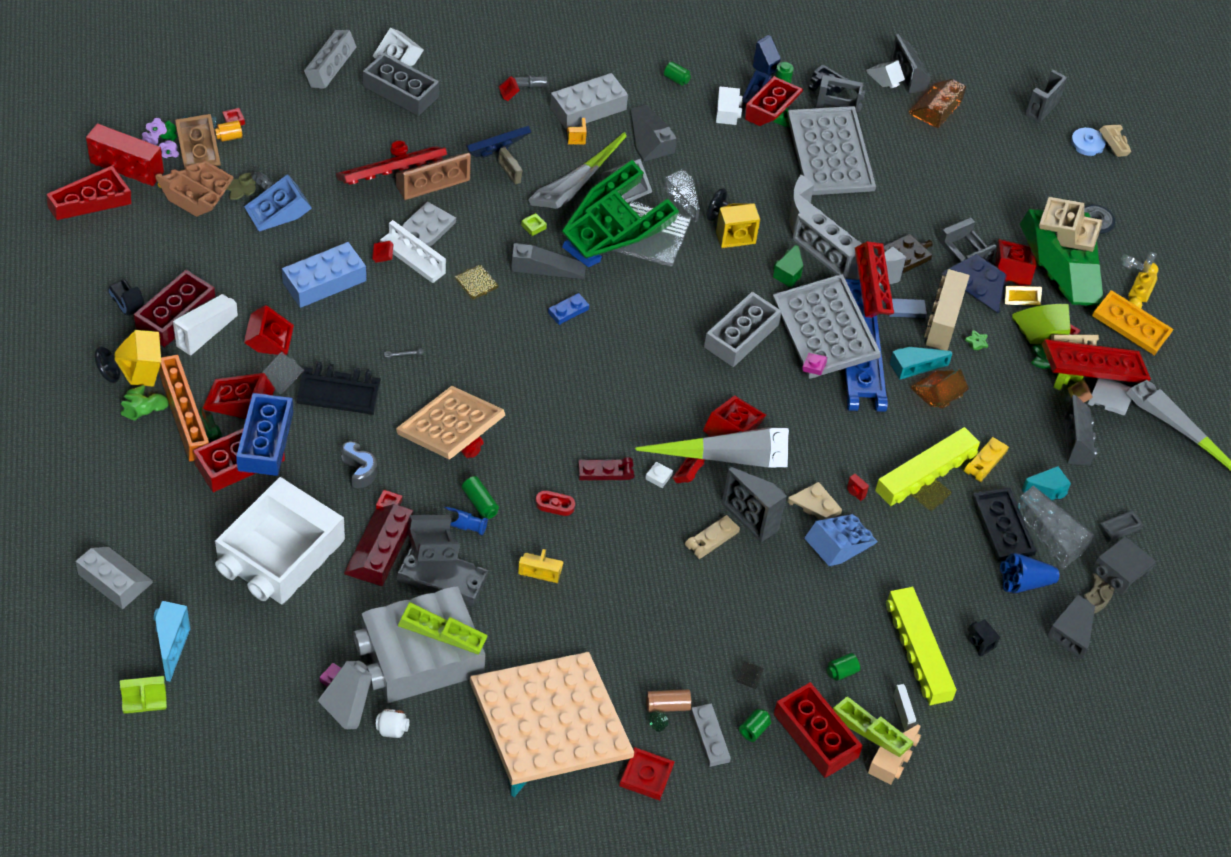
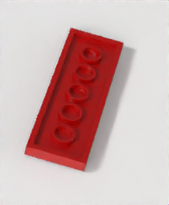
(386, 166)
(1095, 361)

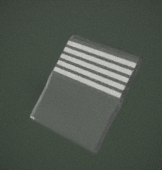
(660, 247)

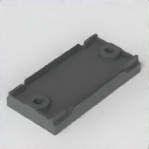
(439, 575)

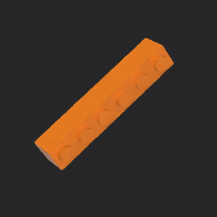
(182, 405)

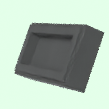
(1121, 526)

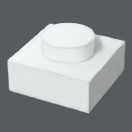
(659, 474)

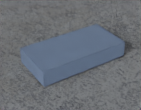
(909, 308)

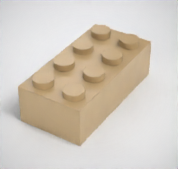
(946, 309)

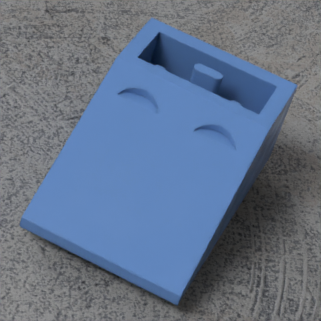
(839, 538)

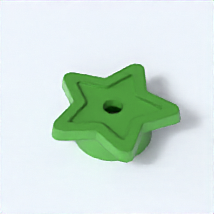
(977, 345)

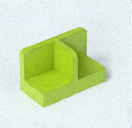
(143, 694)

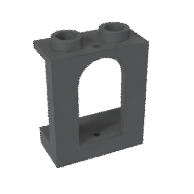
(832, 101)
(962, 230)

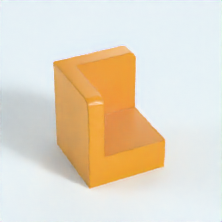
(577, 135)

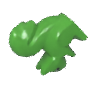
(139, 405)

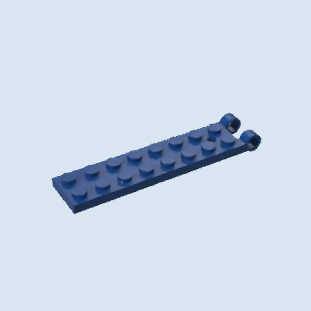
(871, 370)

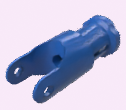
(467, 521)

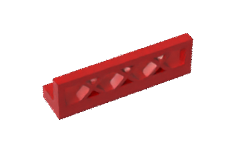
(870, 279)

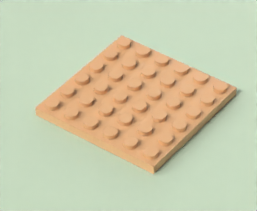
(551, 717)

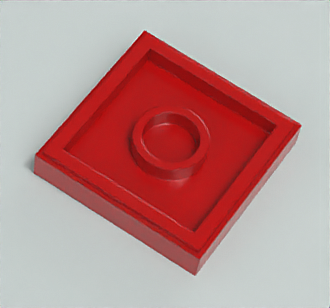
(647, 774)

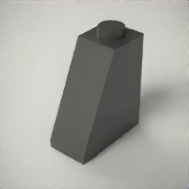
(1074, 627)

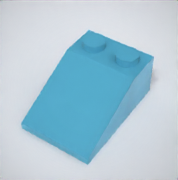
(172, 630)

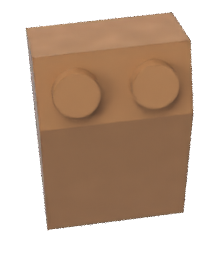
(197, 140)

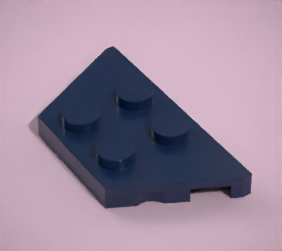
(486, 147)
(984, 282)

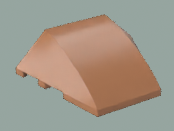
(196, 187)

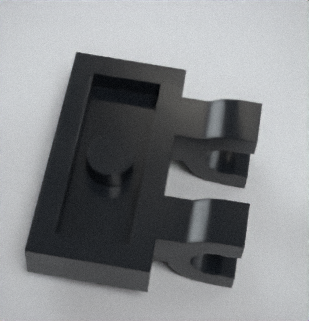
(817, 78)

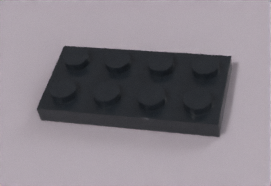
(1003, 523)

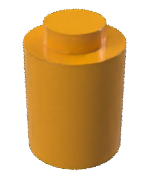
(228, 131)

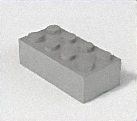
(589, 101)
(742, 329)

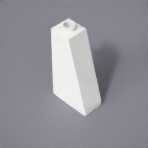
(203, 323)

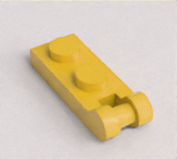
(986, 459)

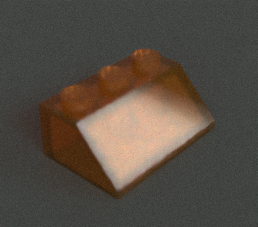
(939, 102)

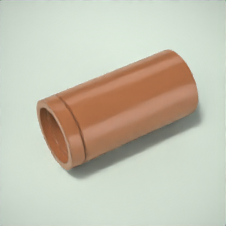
(668, 700)

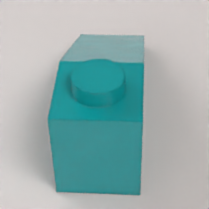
(915, 360)

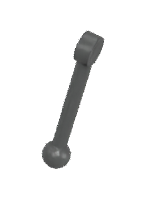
(387, 355)

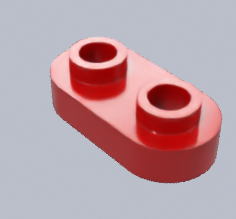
(555, 503)

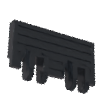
(338, 391)

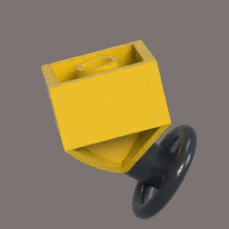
(736, 221)
(136, 357)

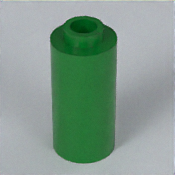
(480, 497)

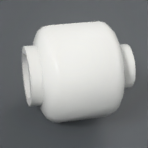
(392, 723)

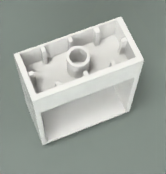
(279, 541)

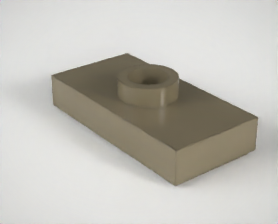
(510, 165)

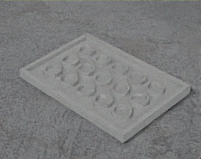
(831, 150)
(827, 323)

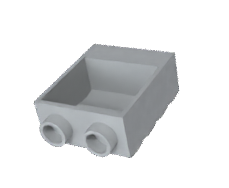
(412, 662)

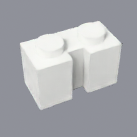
(728, 105)

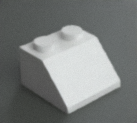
(399, 47)

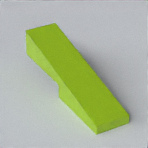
(443, 630)
(873, 729)

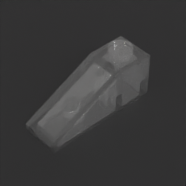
(682, 190)

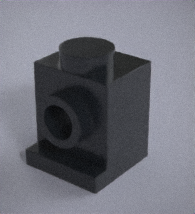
(983, 636)

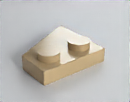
(1118, 143)
(816, 502)

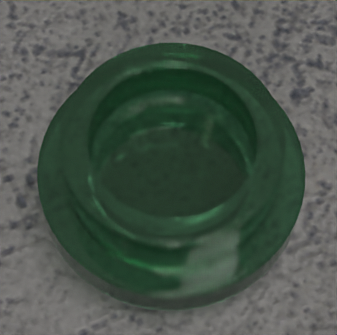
(658, 720)

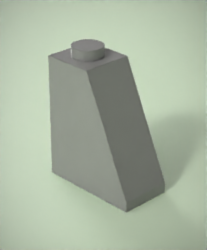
(347, 694)

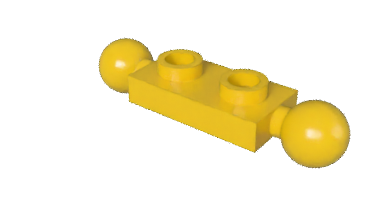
(1143, 286)

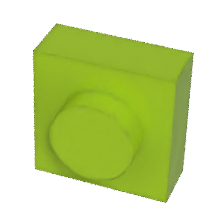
(533, 224)

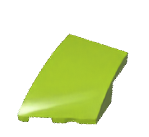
(1043, 321)

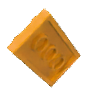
(1132, 322)

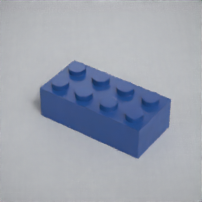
(265, 434)

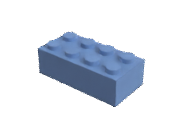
(324, 274)

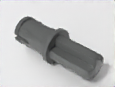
(531, 81)

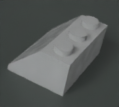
(112, 575)

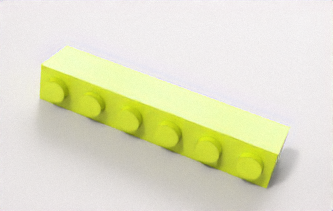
(927, 466)
(921, 646)

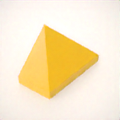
(1022, 295)

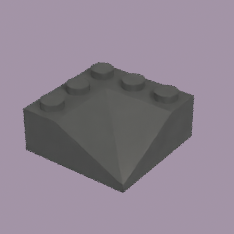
(754, 503)

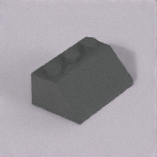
(913, 69)
(1079, 433)

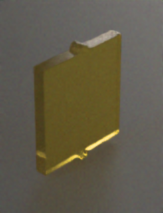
(476, 282)
(932, 495)

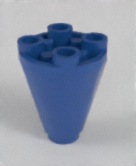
(1026, 573)

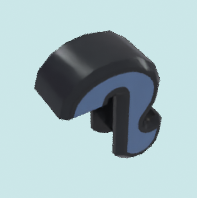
(128, 299)

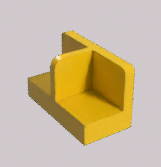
(540, 567)

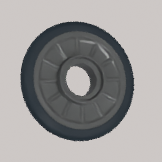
(1103, 214)

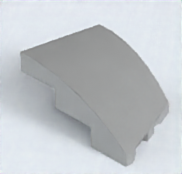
(1111, 396)

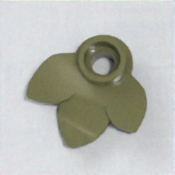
(243, 186)

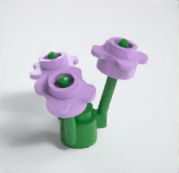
(164, 130)

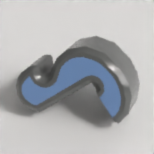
(362, 461)

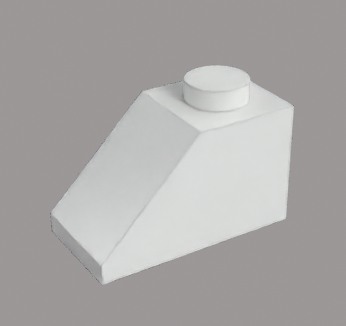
(887, 74)

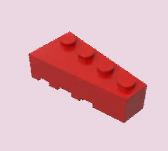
(90, 194)

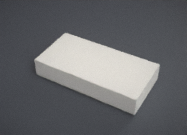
(904, 707)

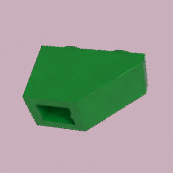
(789, 268)

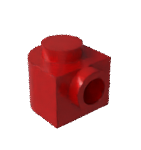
(473, 448)

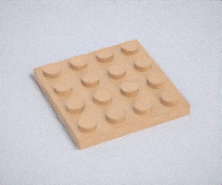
(450, 422)

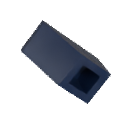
(766, 56)

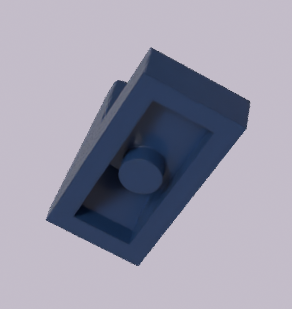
(757, 82)

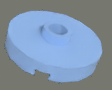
(1088, 141)

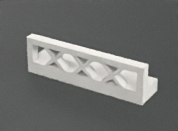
(413, 253)

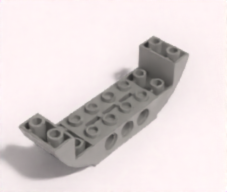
(828, 240)

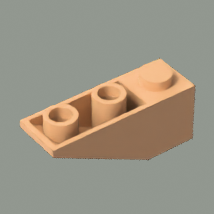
(887, 765)

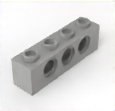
(330, 59)

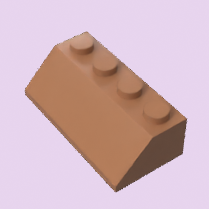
(434, 176)

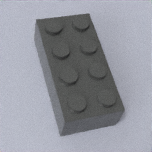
(401, 84)

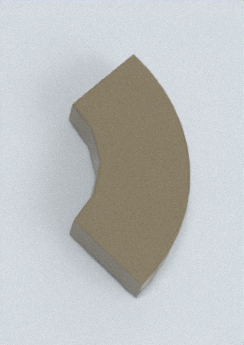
(1100, 593)

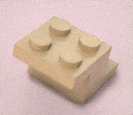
(1069, 222)

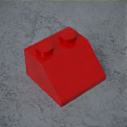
(268, 332)

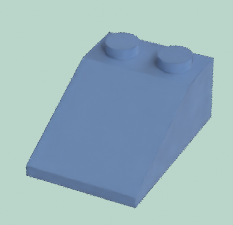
(278, 205)

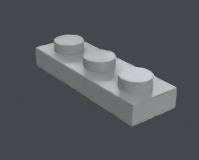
(710, 735)

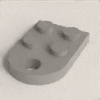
(429, 223)

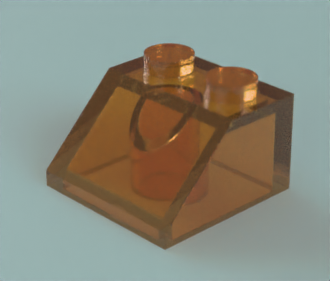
(941, 387)

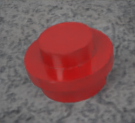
(399, 148)

